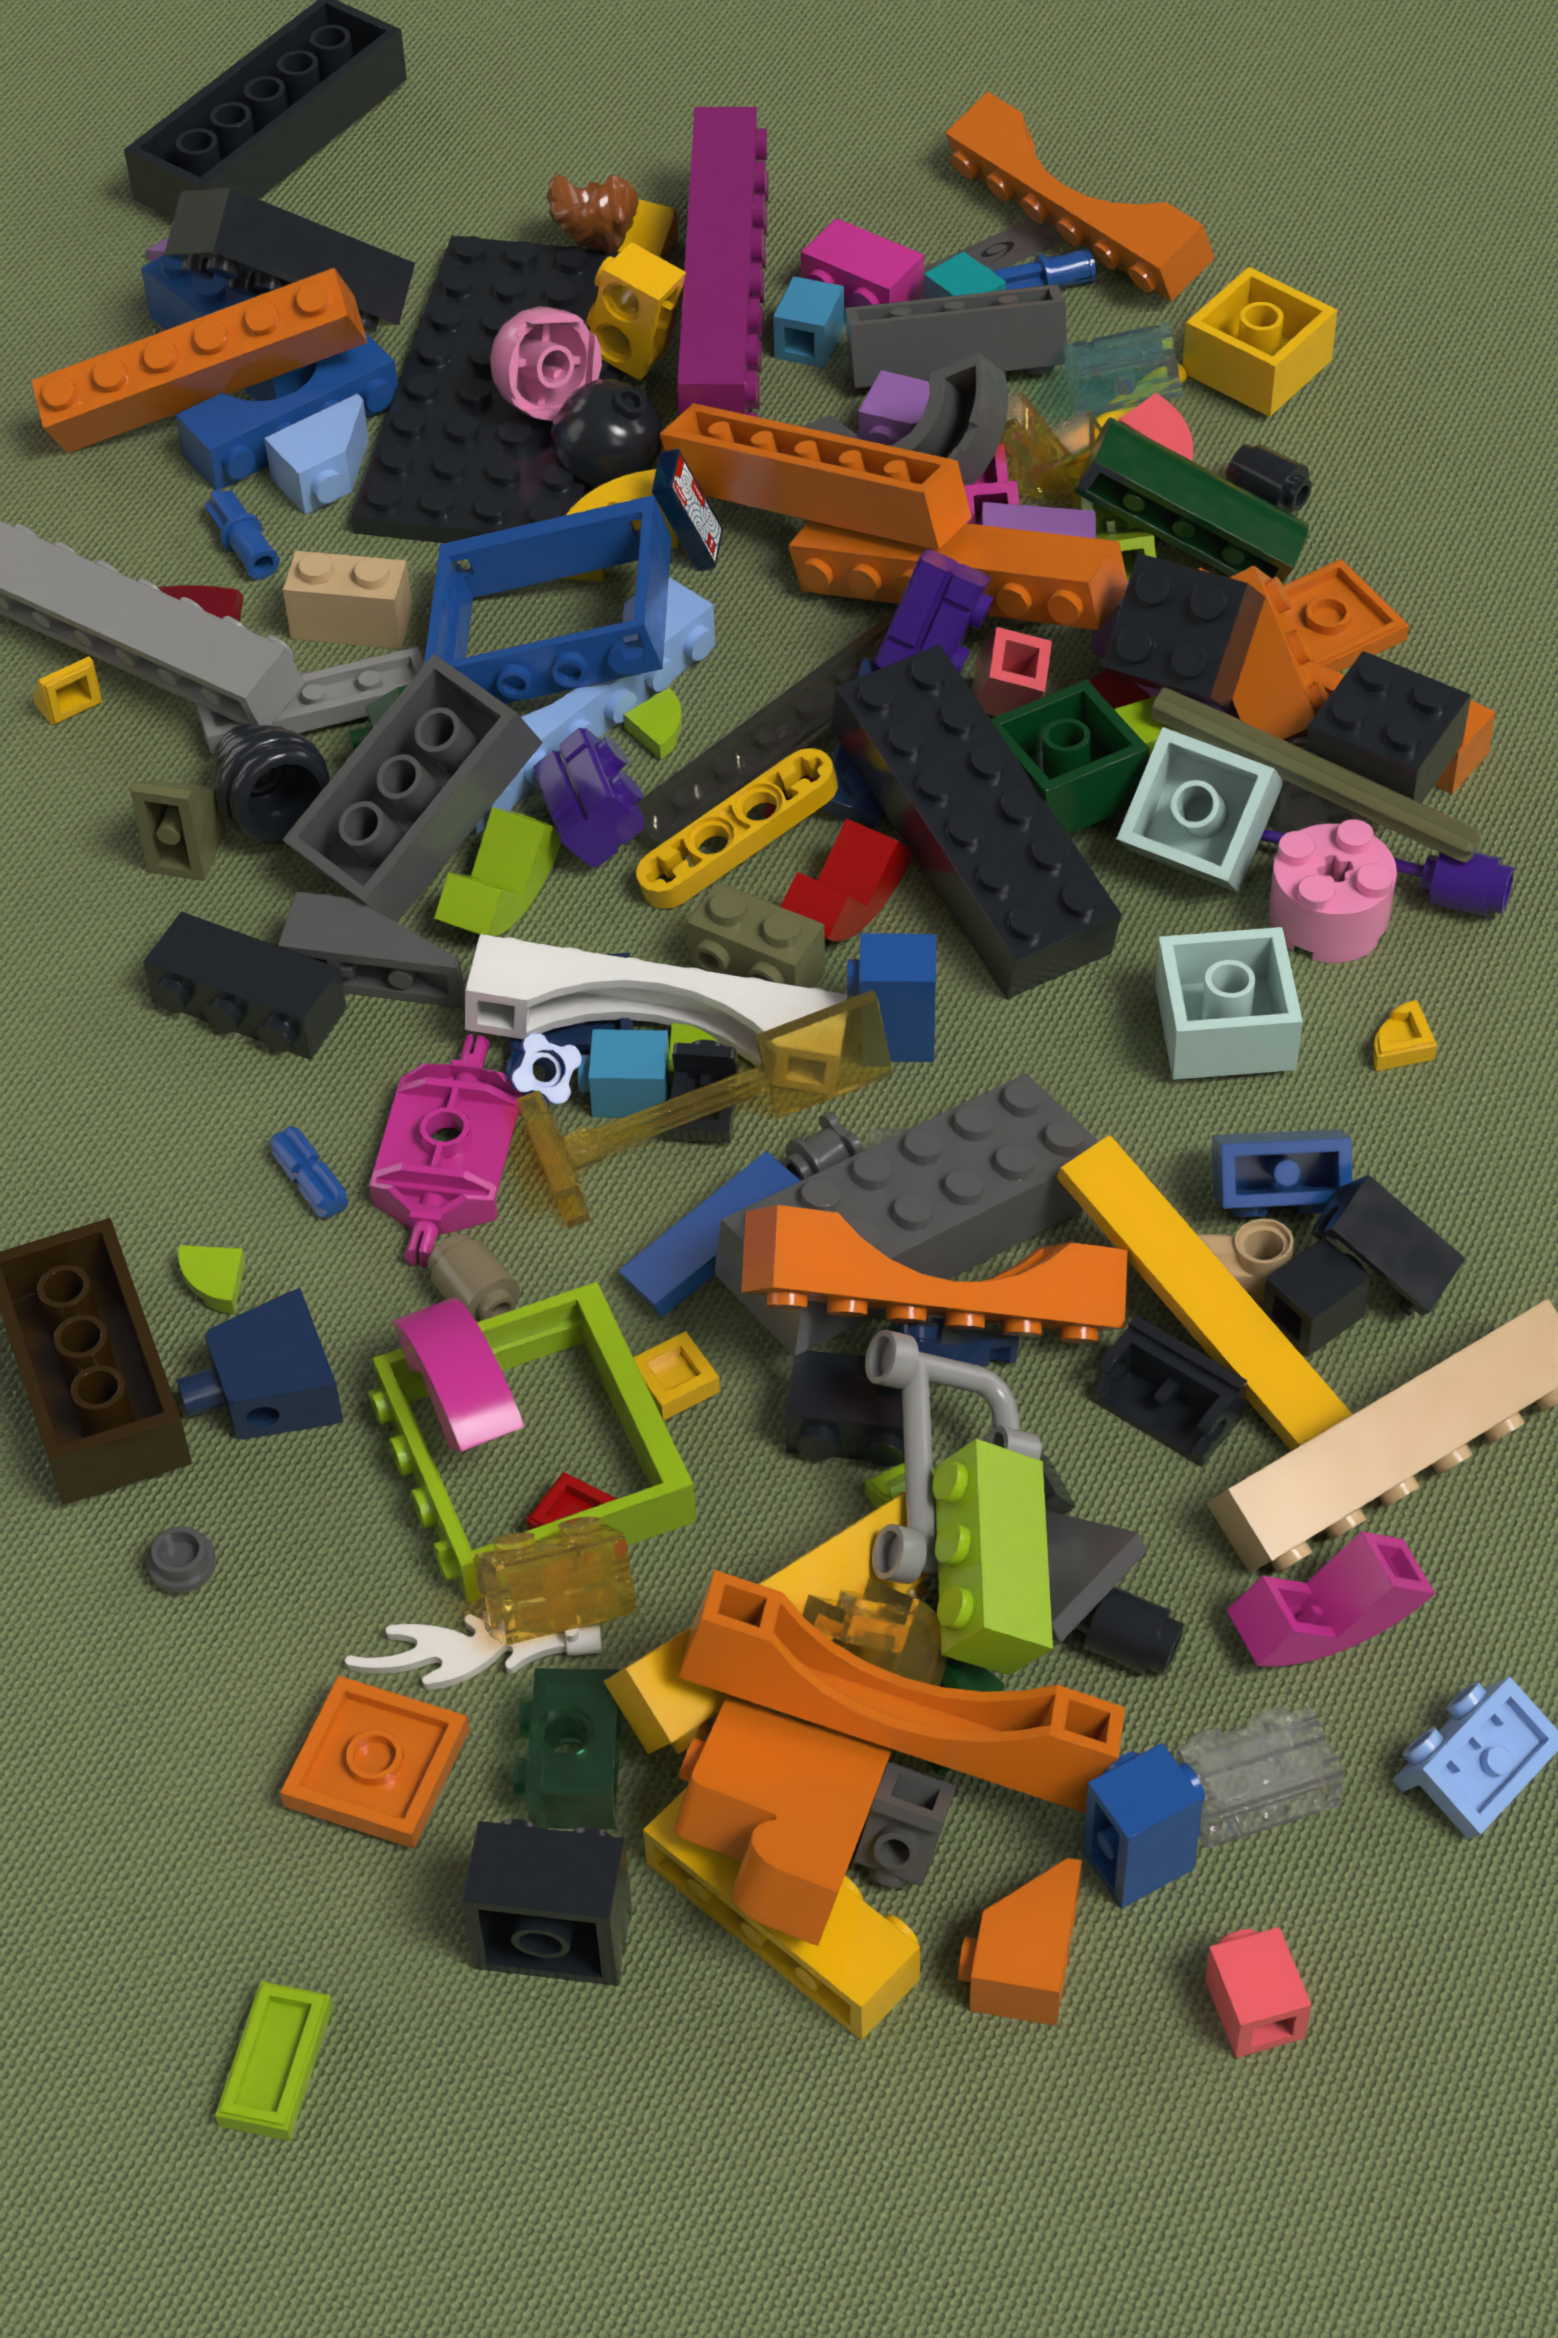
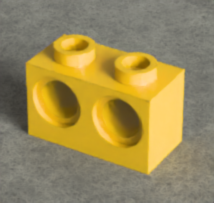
(635, 309)

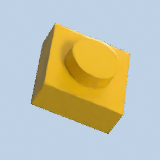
(677, 1375)

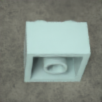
(1200, 809)
(1228, 1003)

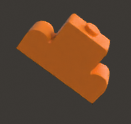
(783, 1804)

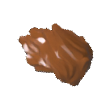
(595, 214)

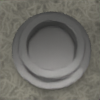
(181, 1560)

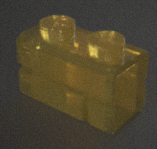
(554, 1581)

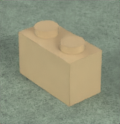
(348, 599)

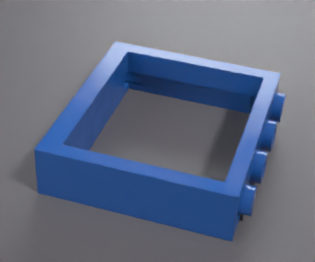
(546, 553)

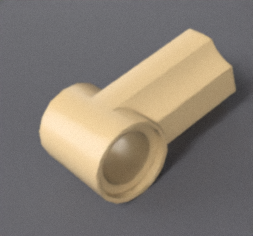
(1253, 1253)

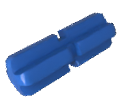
(315, 1178)

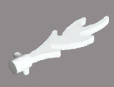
(467, 1656)

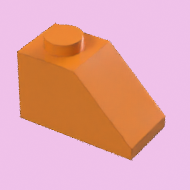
(1024, 1948)

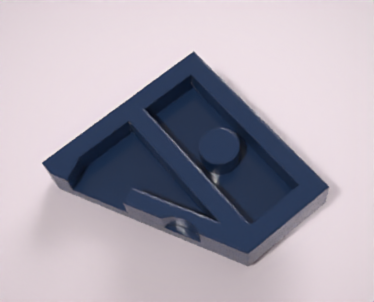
(962, 1345)

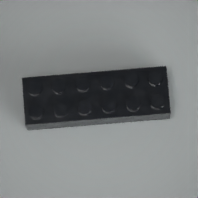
(270, 107)
(974, 821)

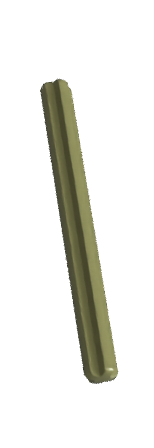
(1318, 775)

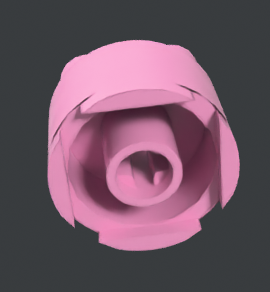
(1332, 890)

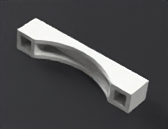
(541, 987)

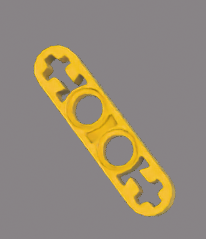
(730, 821)

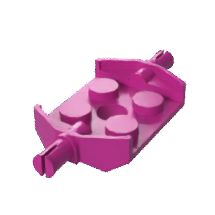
(454, 1182)

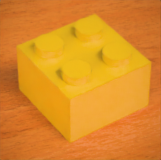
(1259, 341)

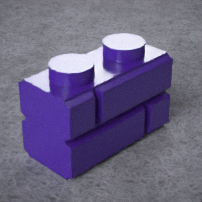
(937, 610)
(590, 796)

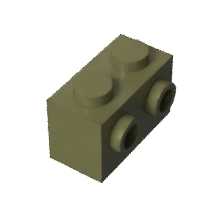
(755, 939)

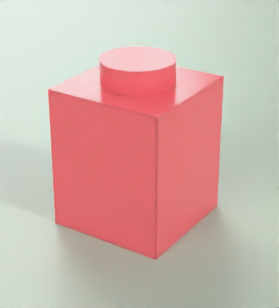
(1010, 671)
(1257, 1991)

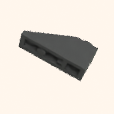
(372, 951)

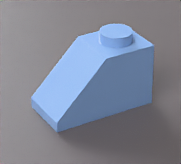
(320, 454)

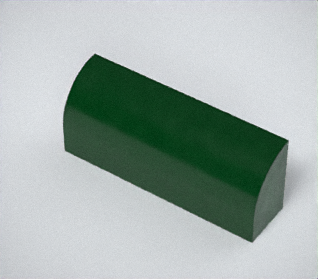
(1189, 505)

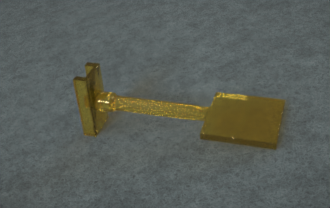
(799, 1068)

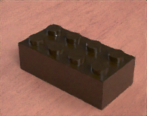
(89, 1362)

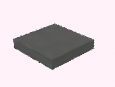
(1084, 1566)

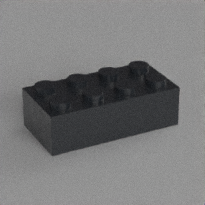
(270, 248)

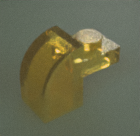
(1046, 455)
(883, 1629)

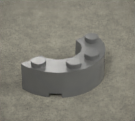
(960, 418)

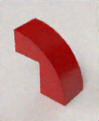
(853, 882)

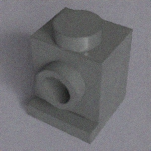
(904, 1826)

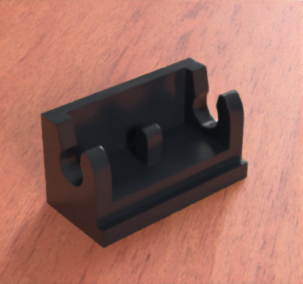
(1390, 1242)
(1170, 1391)

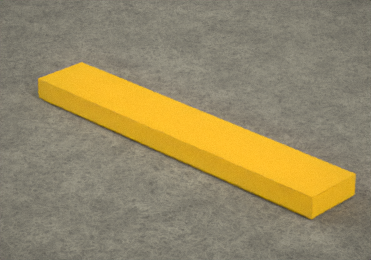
(1202, 1293)

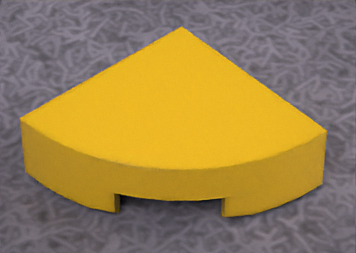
(1404, 1039)

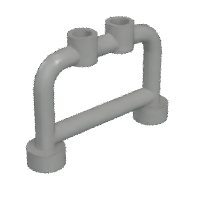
(895, 1362)

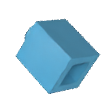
(808, 322)
(625, 1071)

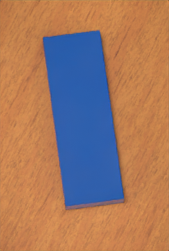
(688, 1251)

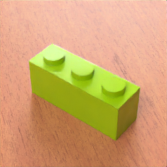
(992, 1558)

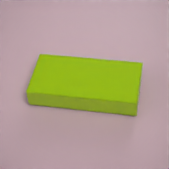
(274, 2061)

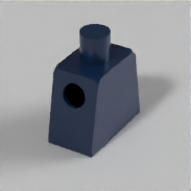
(266, 1372)

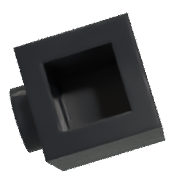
(1316, 1296)

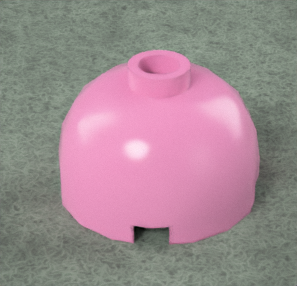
(543, 359)

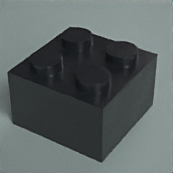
(1183, 630)
(1391, 726)
(547, 1901)

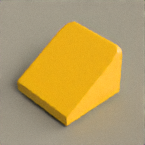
(653, 229)
(68, 691)

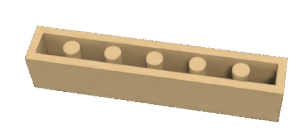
(1391, 1441)

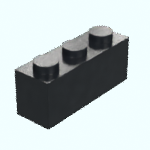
(245, 985)

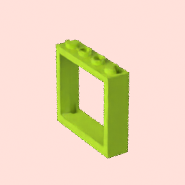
(515, 1339)

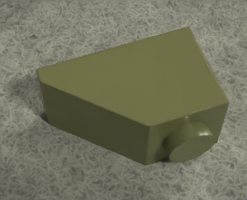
(178, 827)

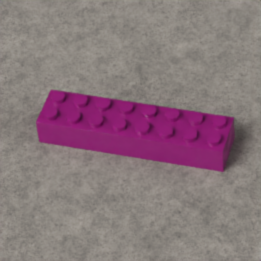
(724, 262)

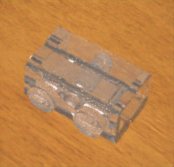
(1263, 1774)

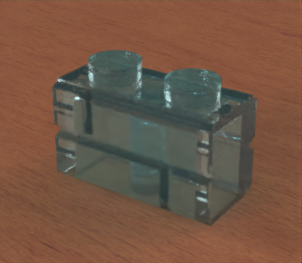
(1122, 369)

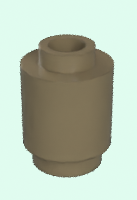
(474, 1276)

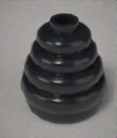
(266, 780)

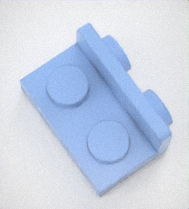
(1480, 1754)

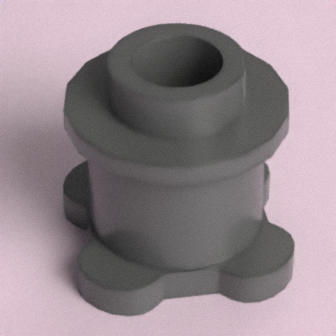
(821, 1149)

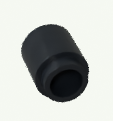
(1270, 476)
(1132, 1632)

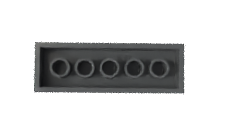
(931, 1197)

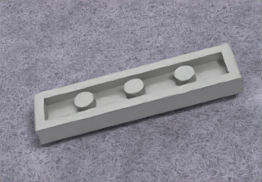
(330, 694)

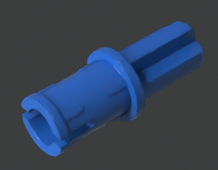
(1062, 270)
(242, 534)

